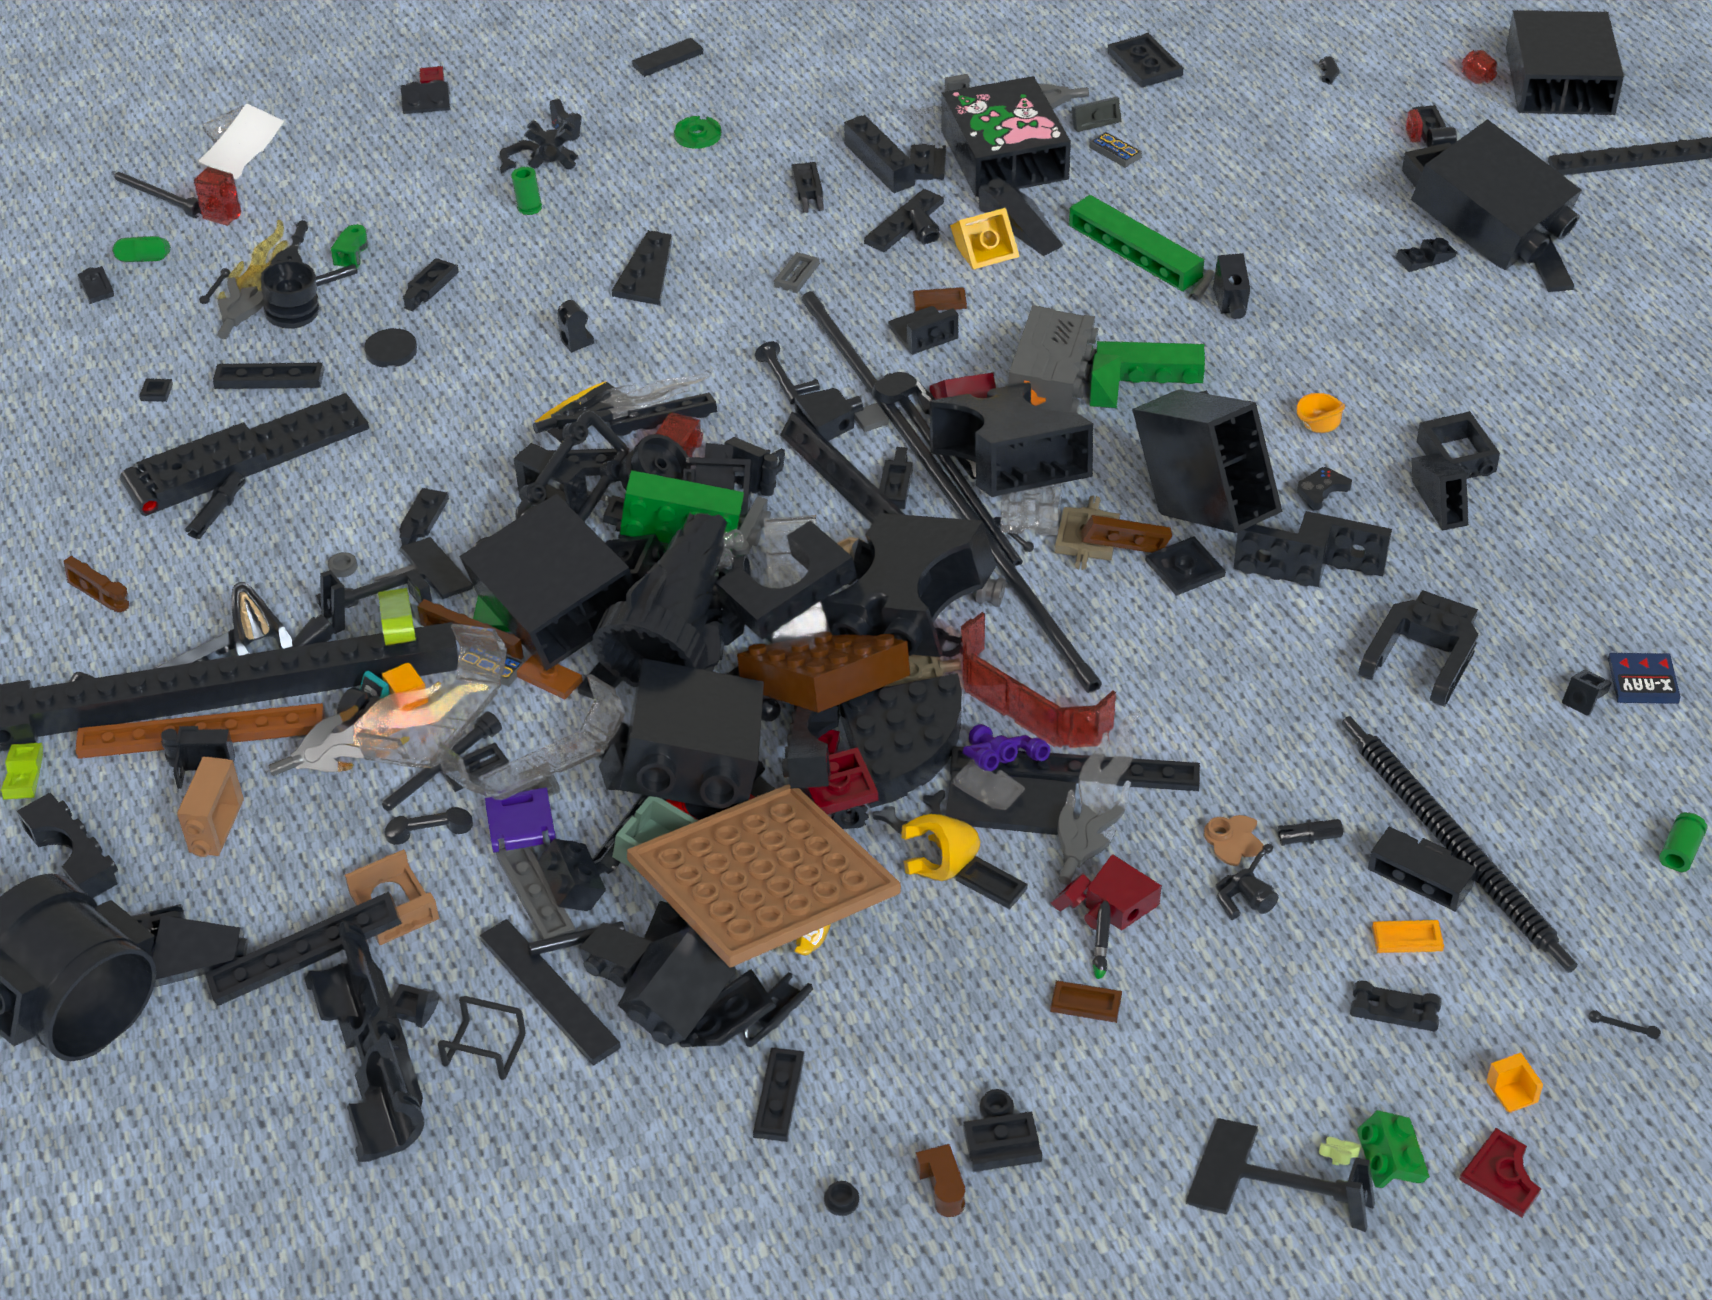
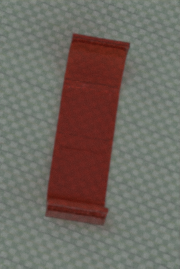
(1054, 724)

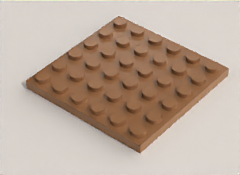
(762, 874)

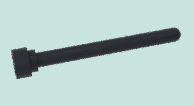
(189, 205)
(486, 726)

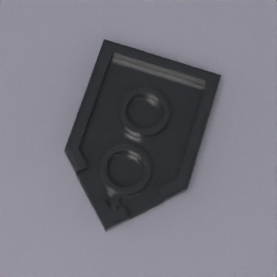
(732, 1012)

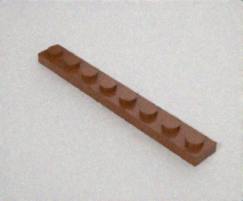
(242, 726)

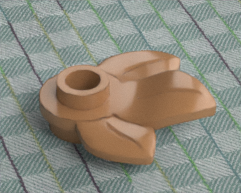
(1235, 841)

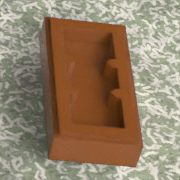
(556, 680)

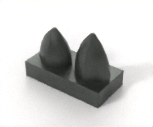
(1096, 114)

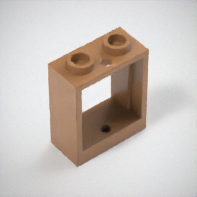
(210, 806)

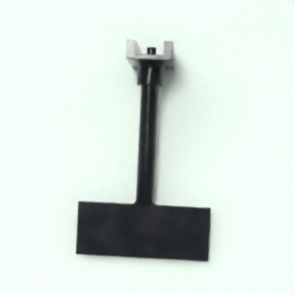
(429, 563)
(1226, 1164)

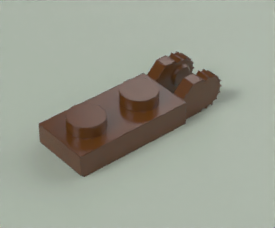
(96, 585)

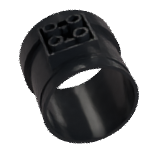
(70, 968)

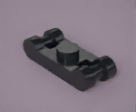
(1396, 1006)

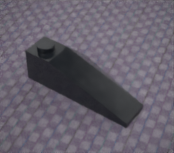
(1023, 213)

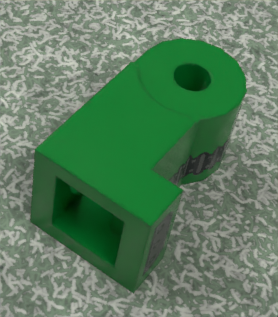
(349, 244)

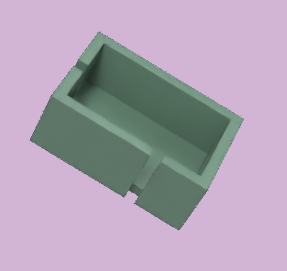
(651, 820)

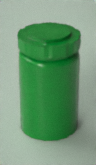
(526, 190)
(1683, 842)

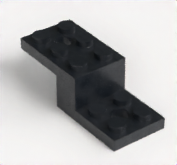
(1319, 542)

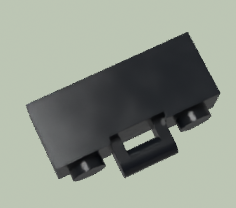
(1422, 868)

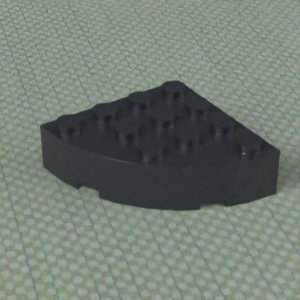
(904, 732)

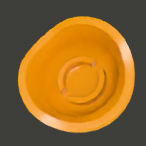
(1320, 412)

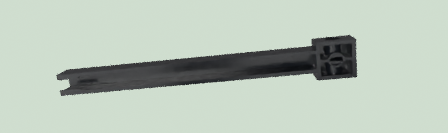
(215, 683)

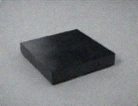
(1185, 565)

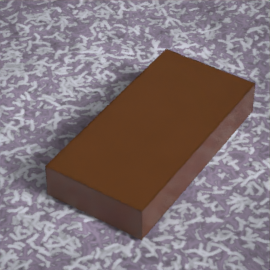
(940, 298)
(1086, 1001)

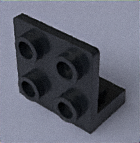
(926, 328)

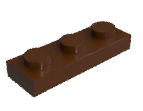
(1125, 534)

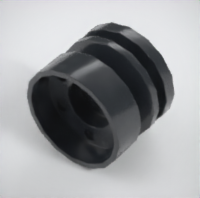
(289, 294)

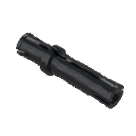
(220, 499)

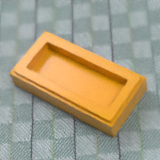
(1407, 936)

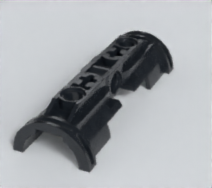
(387, 1082)

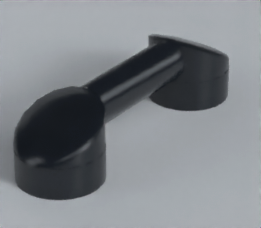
(455, 817)

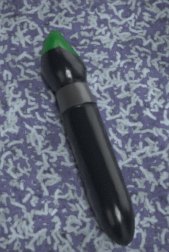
(1101, 941)

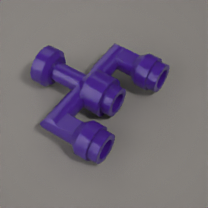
(990, 750)

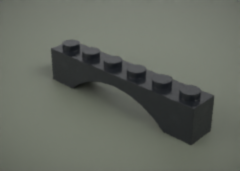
(806, 756)

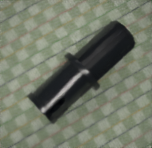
(1310, 831)

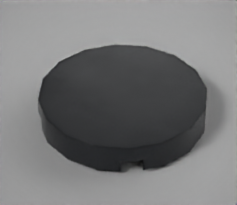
(390, 347)

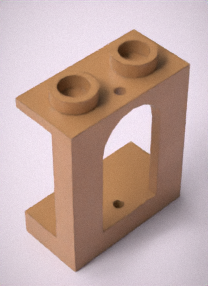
(394, 868)

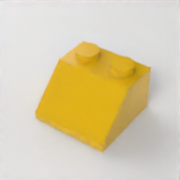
(985, 239)

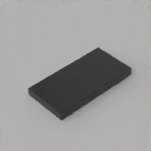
(1032, 812)

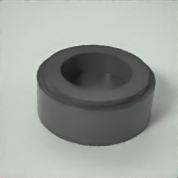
(343, 564)

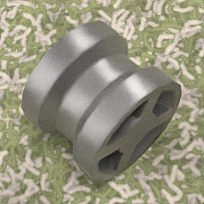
(992, 591)

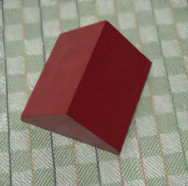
(975, 385)

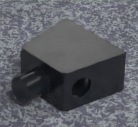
(1232, 297)
(828, 411)

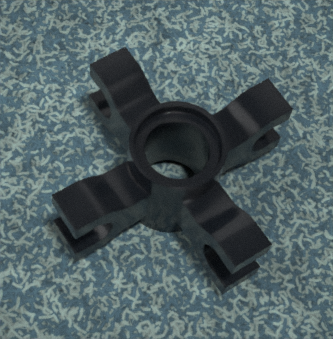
(551, 145)

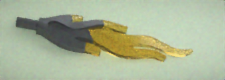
(246, 291)

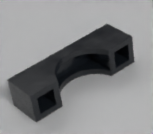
(52, 824)

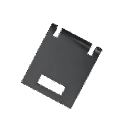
(721, 473)

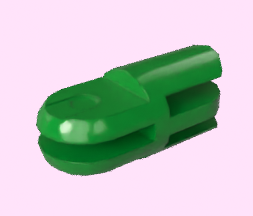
(141, 249)

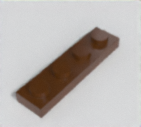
(437, 614)

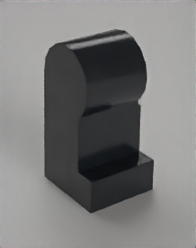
(572, 326)

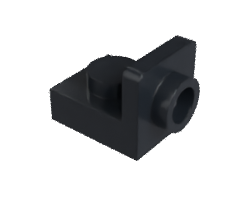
(95, 284)
(1584, 691)

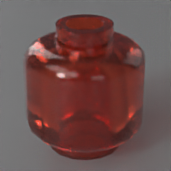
(1479, 67)

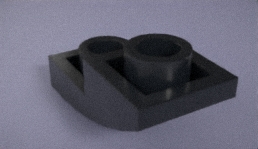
(1429, 254)

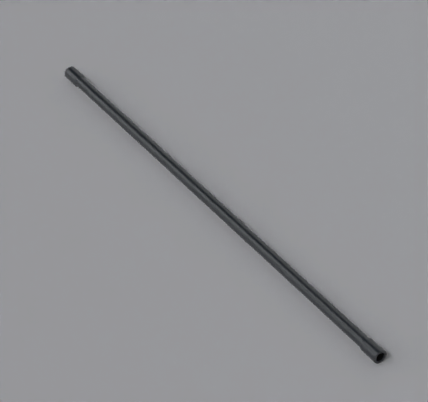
(1081, 670)

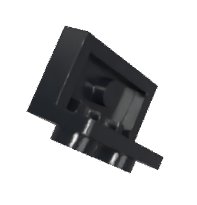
(425, 97)

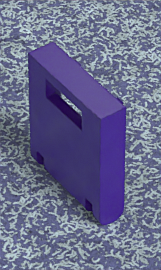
(520, 819)

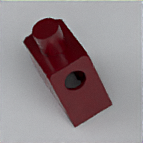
(1125, 889)

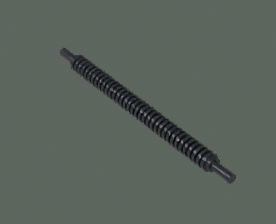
(1464, 848)

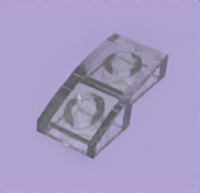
(987, 787)

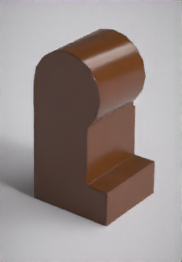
(945, 1177)

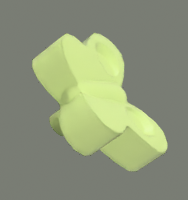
(1339, 1150)

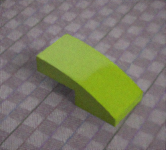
(23, 771)

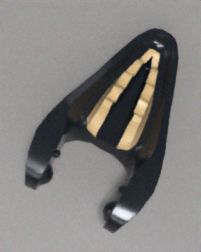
(254, 619)

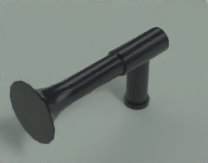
(768, 353)

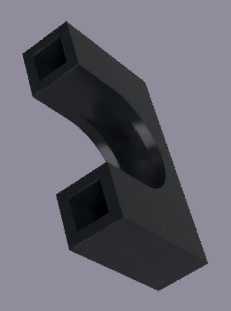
(771, 608)

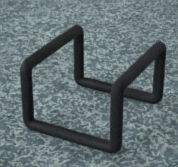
(502, 1070)

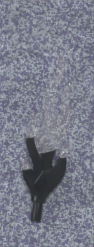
(618, 400)

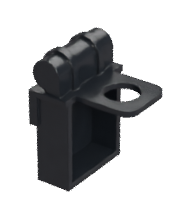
(764, 465)
(192, 744)

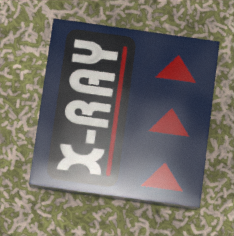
(1644, 678)

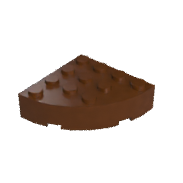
(825, 667)

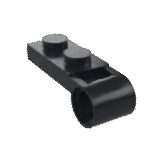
(1434, 129)

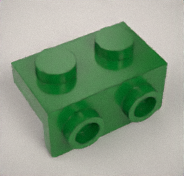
(1392, 1149)

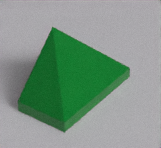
(1105, 381)

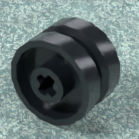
(655, 456)

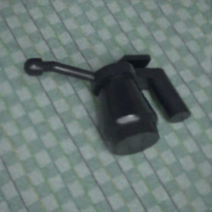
(1255, 891)

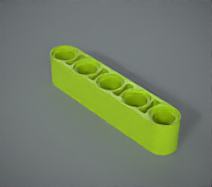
(396, 616)

